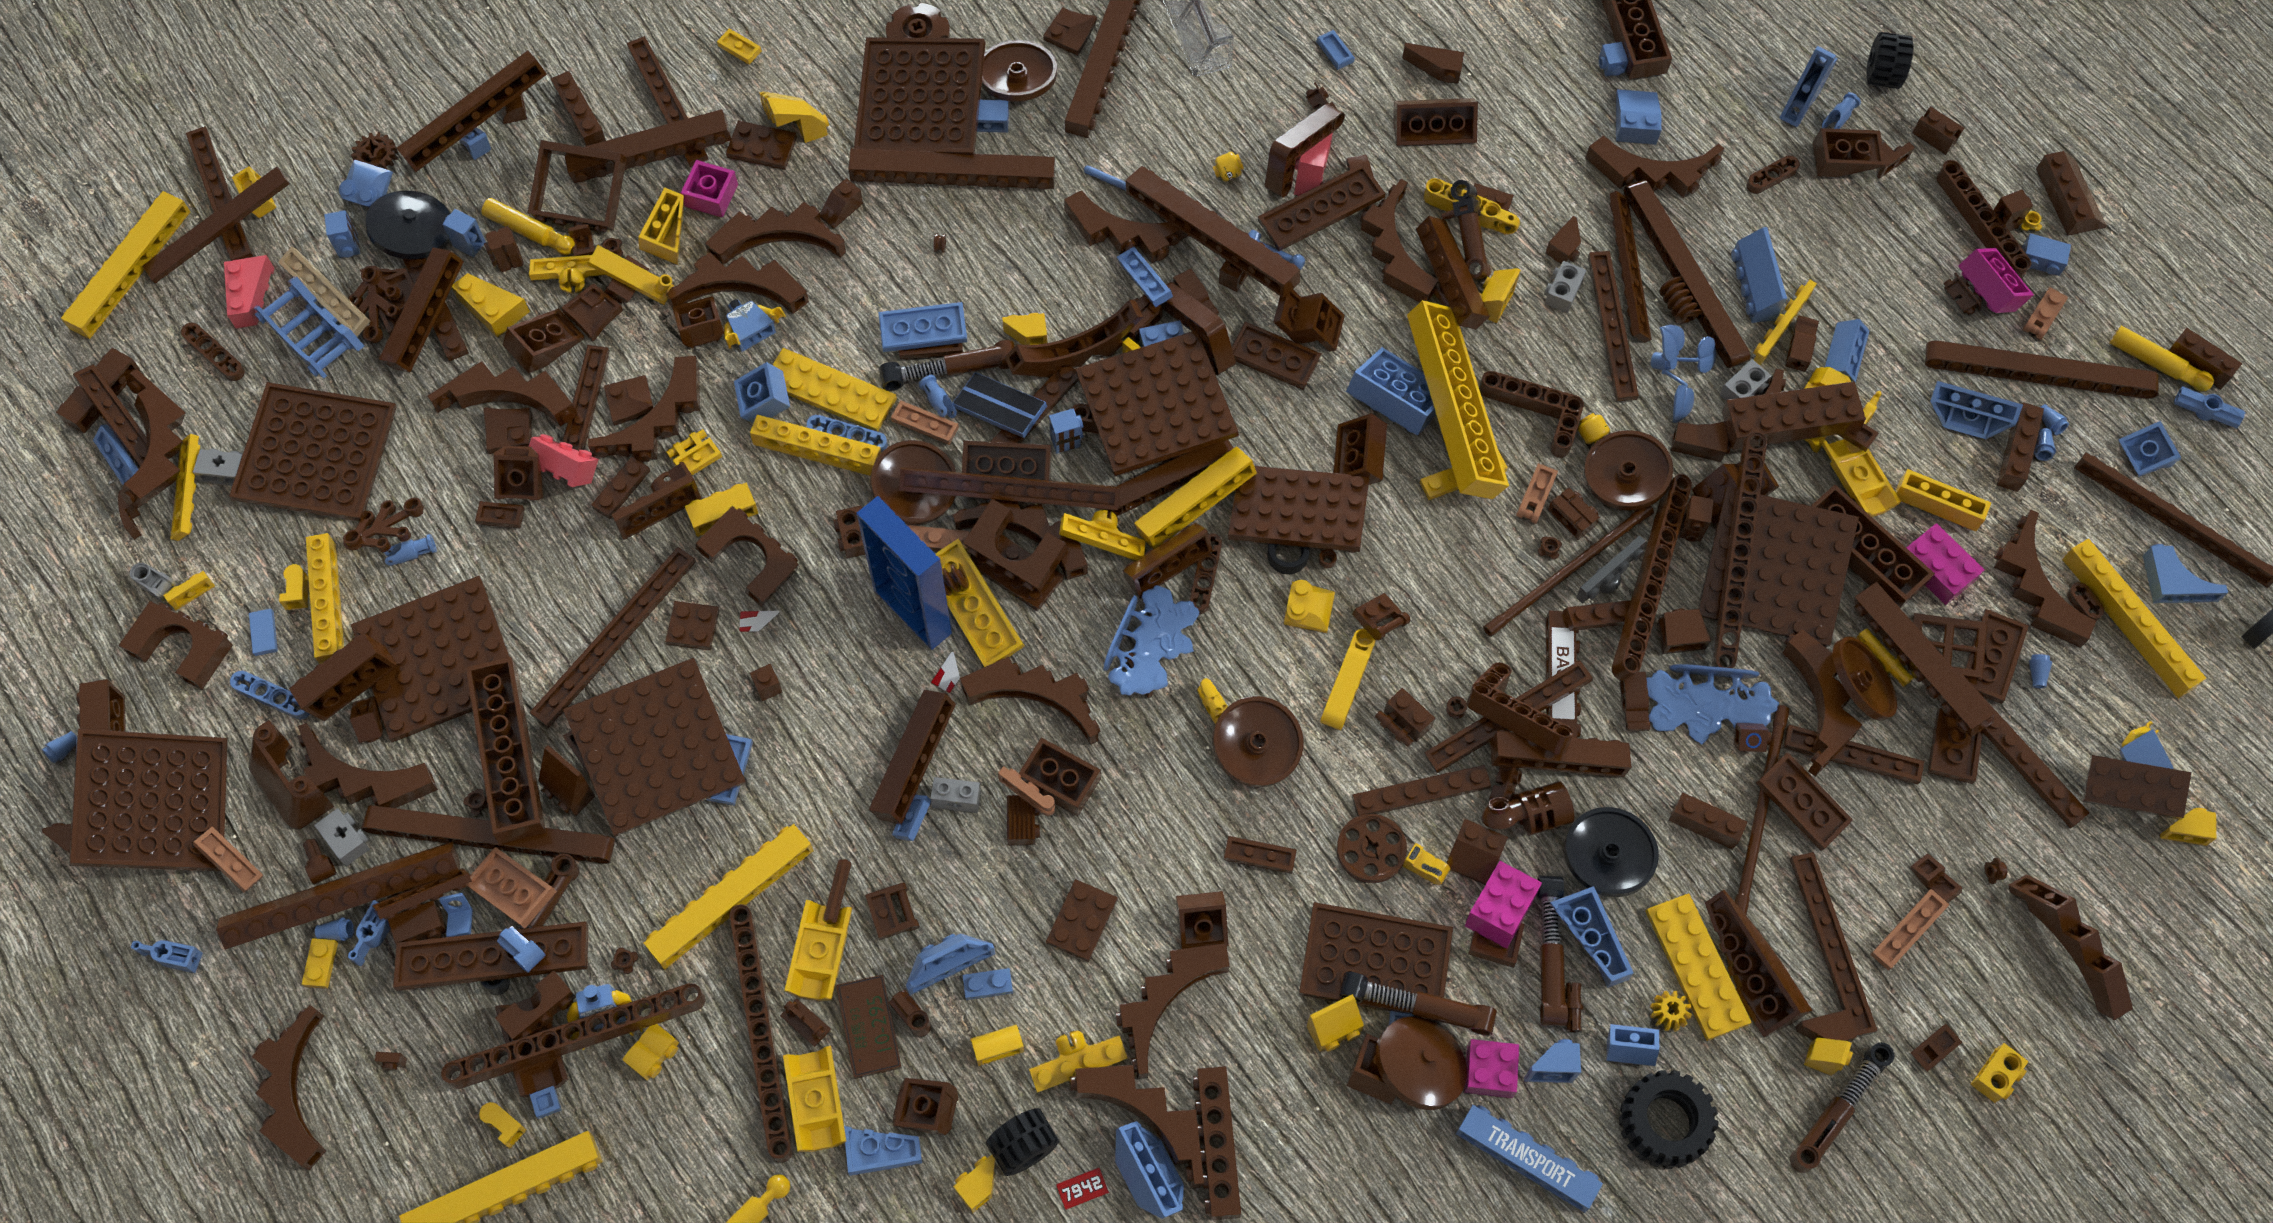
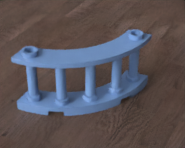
(329, 322)

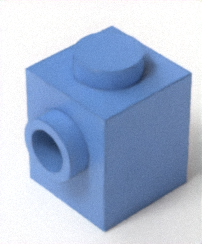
(1613, 59)

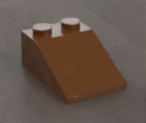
(1847, 151)
(541, 339)
(563, 783)

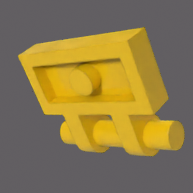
(697, 457)

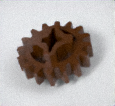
(375, 150)

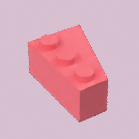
(1312, 166)
(245, 288)
(563, 461)

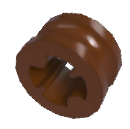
(939, 242)
(1456, 715)

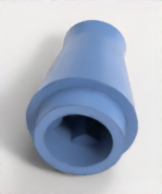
(2054, 420)
(2044, 446)
(2040, 668)
(60, 747)
(335, 930)

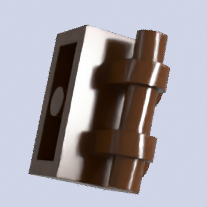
(1408, 715)

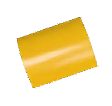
(997, 1045)

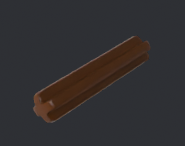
(837, 891)

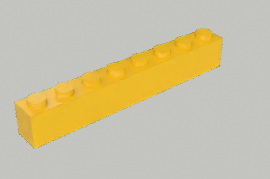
(125, 265)
(2134, 619)
(736, 888)
(511, 1183)

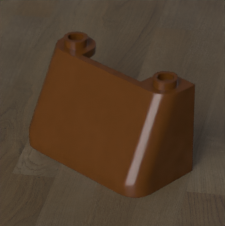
(296, 801)

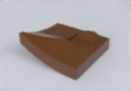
(1070, 30)
(592, 310)
(628, 399)
(507, 428)

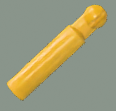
(527, 226)
(2161, 359)
(756, 1208)

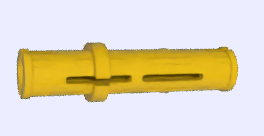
(1886, 658)

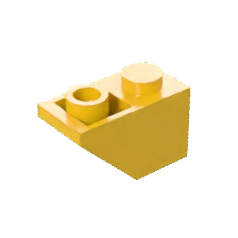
(1026, 328)
(1828, 1055)
(978, 1185)

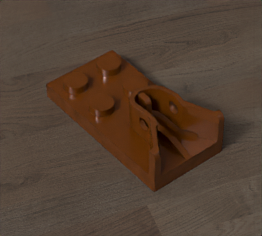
(666, 500)

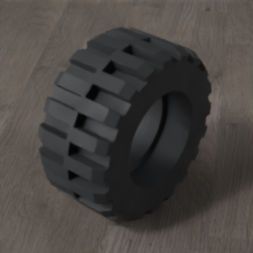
(1690, 1098)

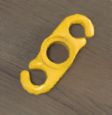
(1871, 406)

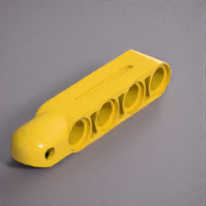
(1498, 221)
(1348, 680)

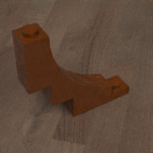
(481, 386)
(159, 418)
(1834, 723)
(2082, 942)
(1175, 1128)

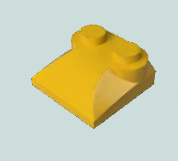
(1309, 606)

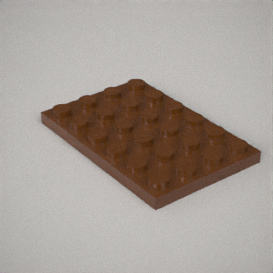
(1300, 509)
(1380, 946)

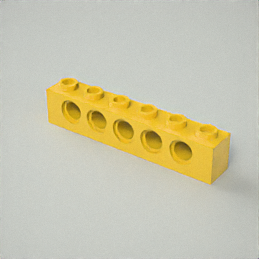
(814, 445)
(324, 596)

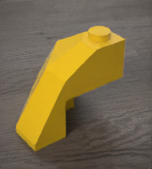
(786, 109)

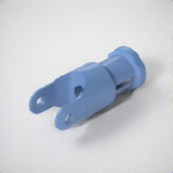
(1842, 111)
(937, 396)
(410, 550)

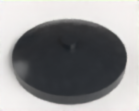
(407, 224)
(1611, 851)

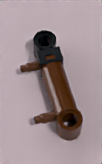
(1468, 212)

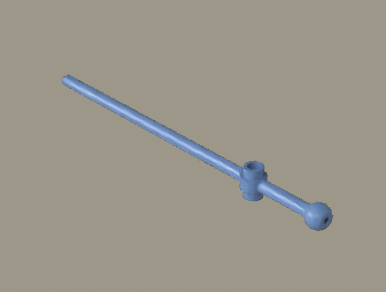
(1296, 259)

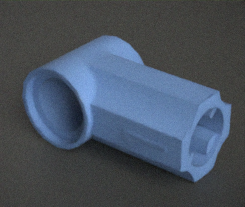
(524, 952)

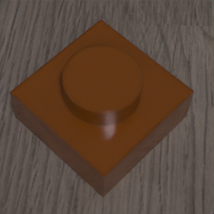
(390, 1060)

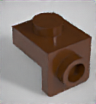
(583, 240)

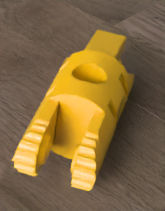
(1211, 699)

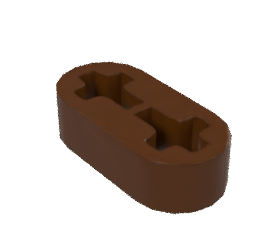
(2086, 601)

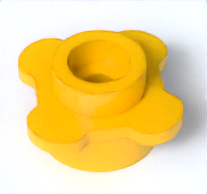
(2034, 223)

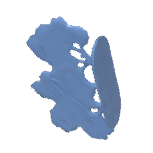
(1155, 638)
(1705, 706)

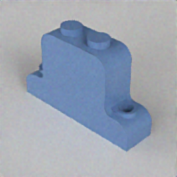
(1809, 85)

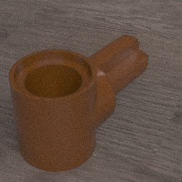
(319, 866)

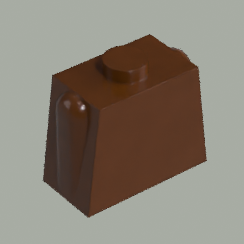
(1683, 631)

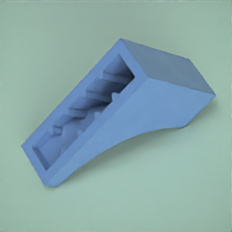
(2173, 582)

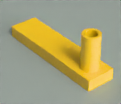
(631, 274)

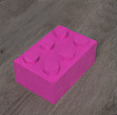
(1995, 280)
(1948, 560)
(1503, 904)

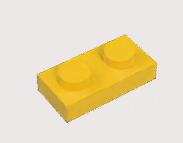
(739, 46)
(189, 590)
(319, 963)

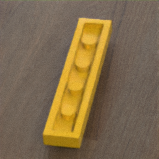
(1783, 321)
(185, 488)

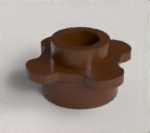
(613, 243)
(1553, 543)
(472, 797)
(1995, 870)
(622, 953)

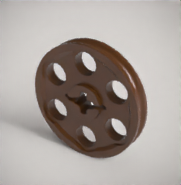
(1365, 857)

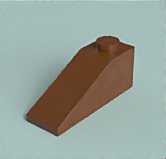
(1437, 62)

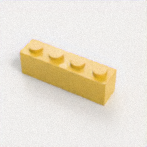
(1942, 500)

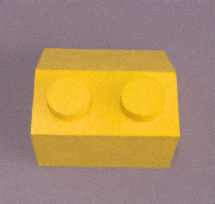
(1499, 291)
(1335, 1024)

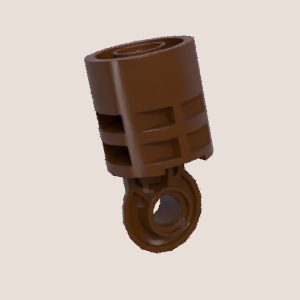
(1535, 809)

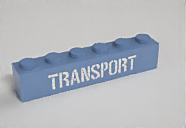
(1529, 1158)

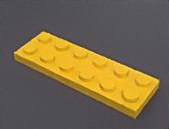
(834, 390)
(979, 610)
(1698, 967)

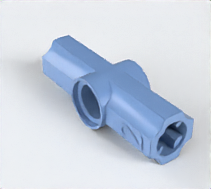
(2209, 407)

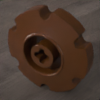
(918, 22)

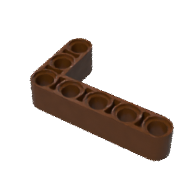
(1296, 143)
(1208, 326)
(1538, 404)
(1490, 701)

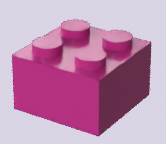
(709, 188)
(1492, 1068)

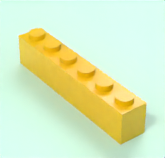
(1195, 497)

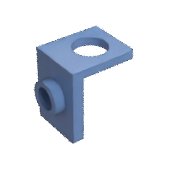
(459, 917)

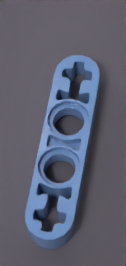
(848, 430)
(270, 695)

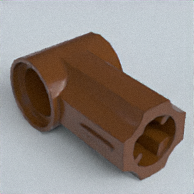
(910, 1012)

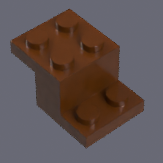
(1309, 319)
(1727, 476)

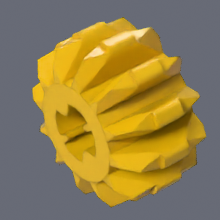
(1677, 1018)

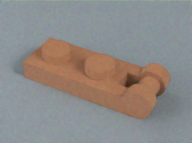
(2045, 313)
(1537, 492)
(1028, 792)

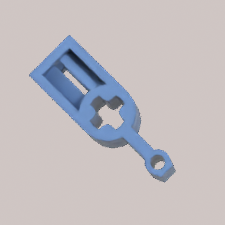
(372, 925)
(176, 955)

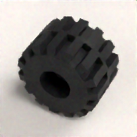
(1890, 60)
(1022, 1141)

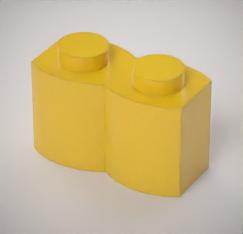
(651, 1051)

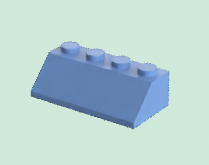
(1759, 276)

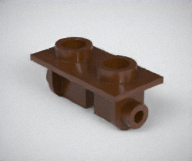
(1318, 97)
(1959, 287)
(1510, 778)
(805, 1022)

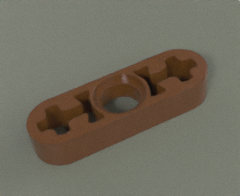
(1768, 181)

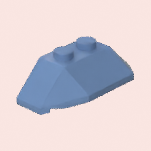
(1973, 411)
(946, 959)
(1148, 1171)

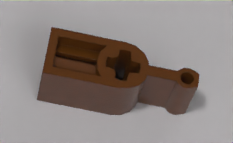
(1191, 284)
(1802, 344)
(1635, 702)

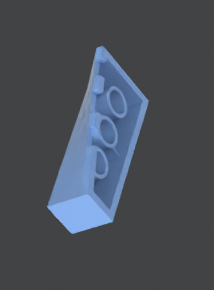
(1593, 929)

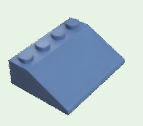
(1394, 390)

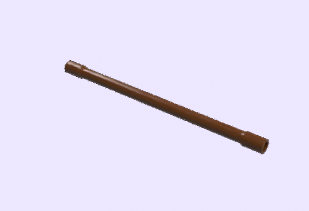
(1501, 621)
(1779, 724)

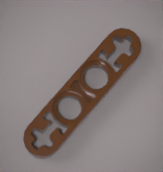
(214, 350)
(1208, 574)

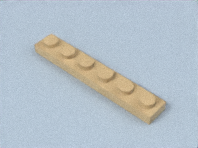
(324, 291)

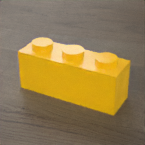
(708, 511)

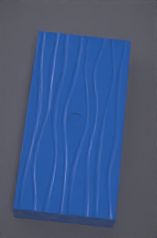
(905, 572)

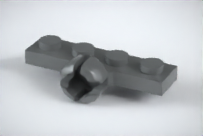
(1608, 577)

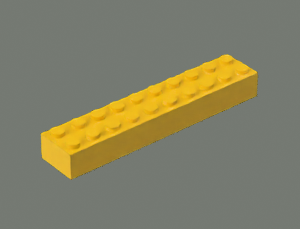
(1457, 401)

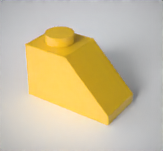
(2195, 828)

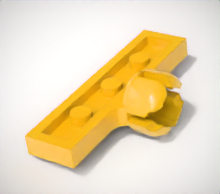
(569, 270)
(1103, 534)
(1075, 1057)

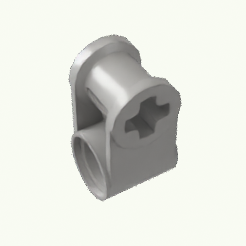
(154, 582)

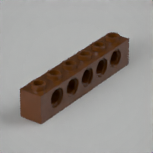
(1217, 1079)

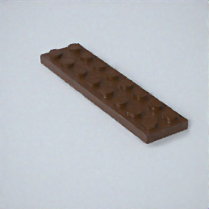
(483, 959)

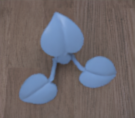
(1672, 342)

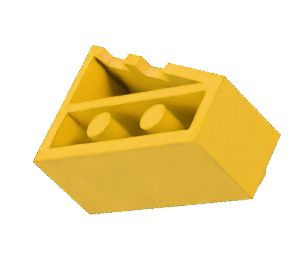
(489, 303)

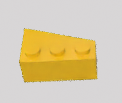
(664, 226)

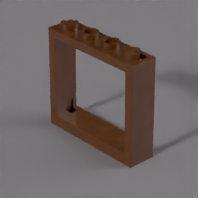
(548, 148)

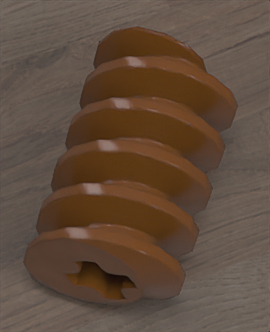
(1679, 301)
(955, 579)

